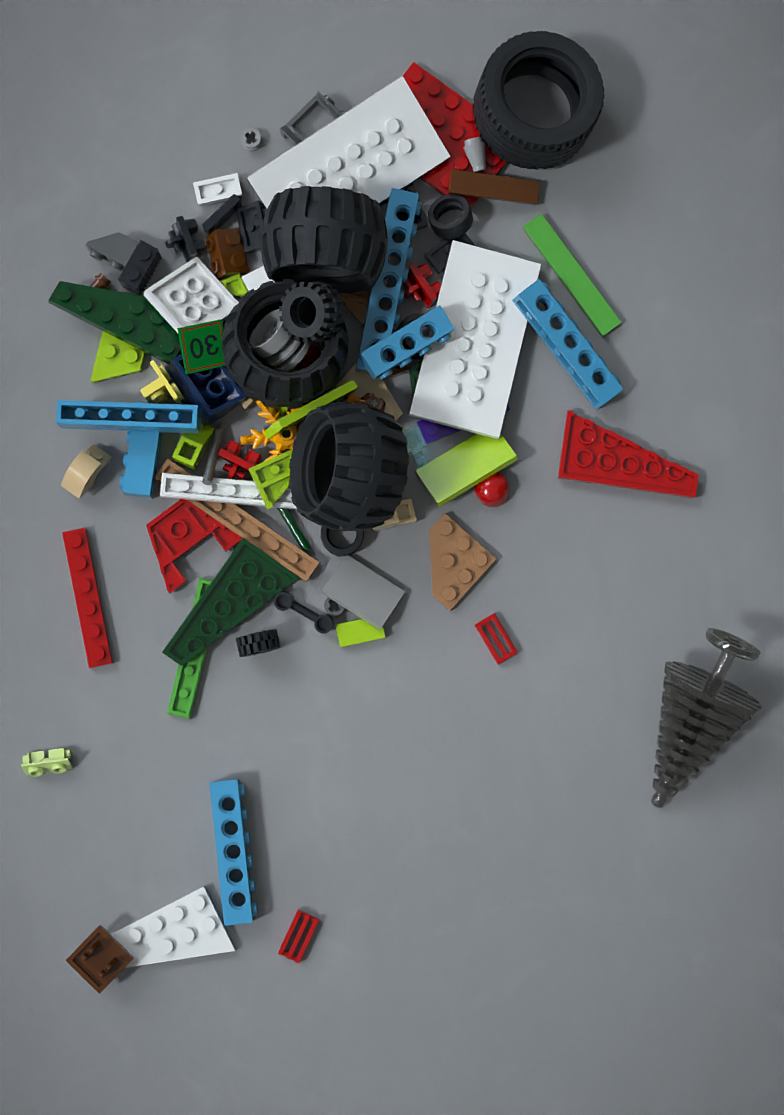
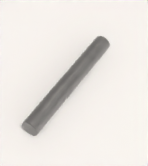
(213, 454)

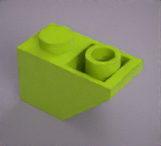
(192, 447)

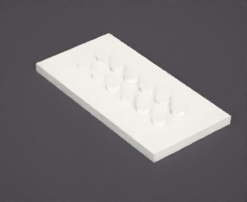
(365, 150)
(472, 373)

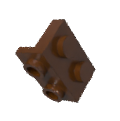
(227, 253)

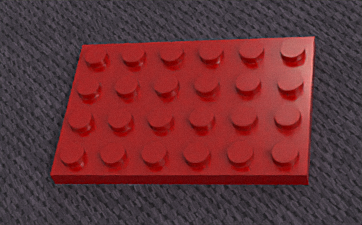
(453, 123)

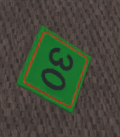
(202, 346)

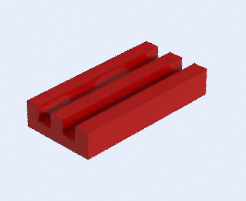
(486, 622)
(289, 955)

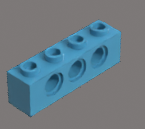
(434, 319)

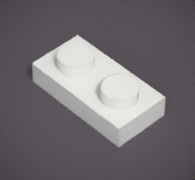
(217, 189)

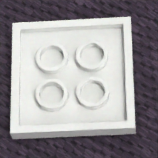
(190, 296)

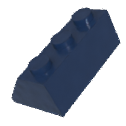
(209, 389)

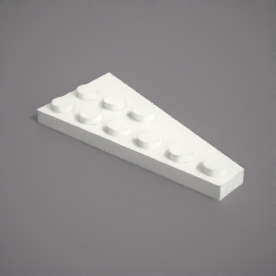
(176, 932)

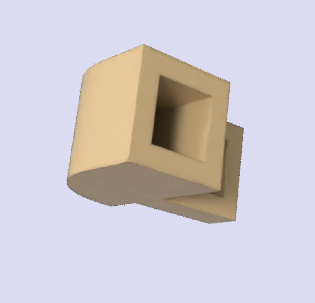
(84, 469)
(402, 515)

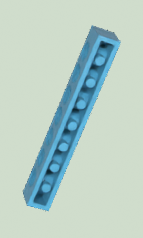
(398, 202)

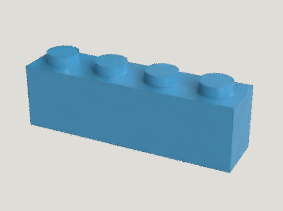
(141, 463)

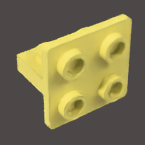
(158, 390)

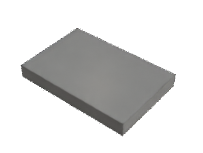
(363, 592)

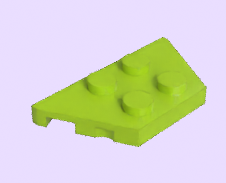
(116, 359)

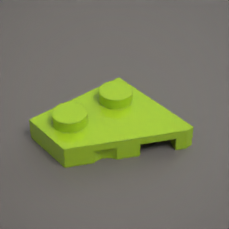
(272, 477)

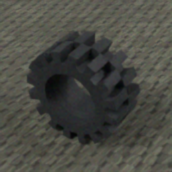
(258, 643)

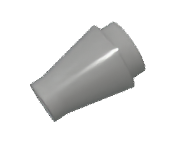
(476, 154)

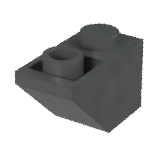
(112, 248)

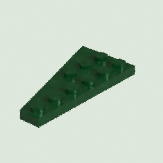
(120, 315)
(236, 591)

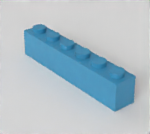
(128, 416)

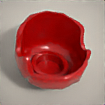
(493, 490)

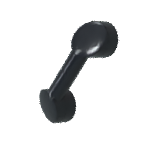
(322, 623)

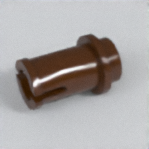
(100, 282)

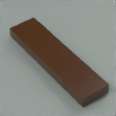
(493, 187)

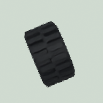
(296, 311)

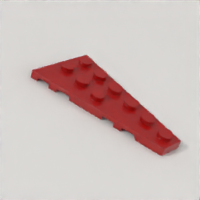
(609, 459)

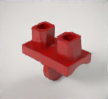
(419, 287)
(231, 454)

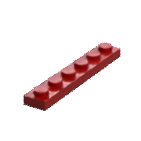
(87, 598)

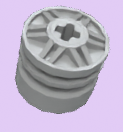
(275, 344)

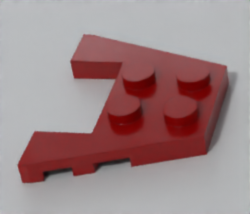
(180, 530)

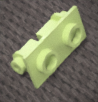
(36, 764)

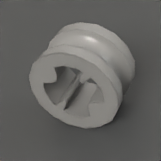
(249, 132)

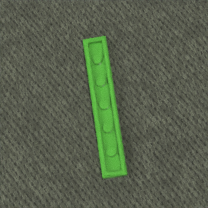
(571, 275)
(188, 674)

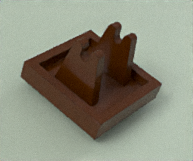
(99, 959)

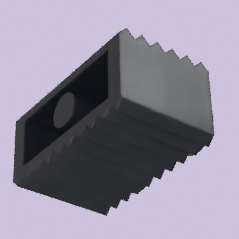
(140, 267)

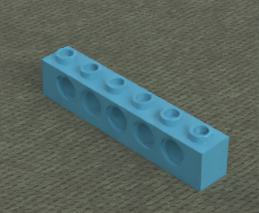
(567, 356)
(232, 912)

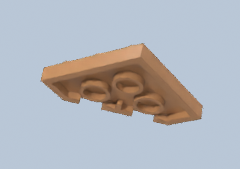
(455, 561)

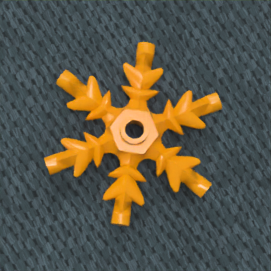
(258, 437)

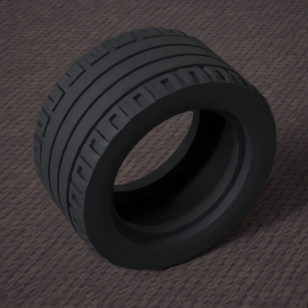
(562, 63)

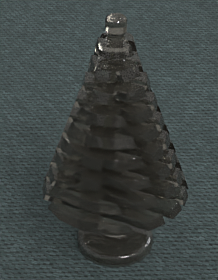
(699, 714)

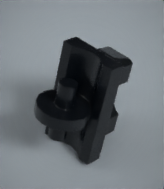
(181, 239)

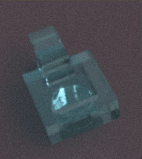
(415, 444)

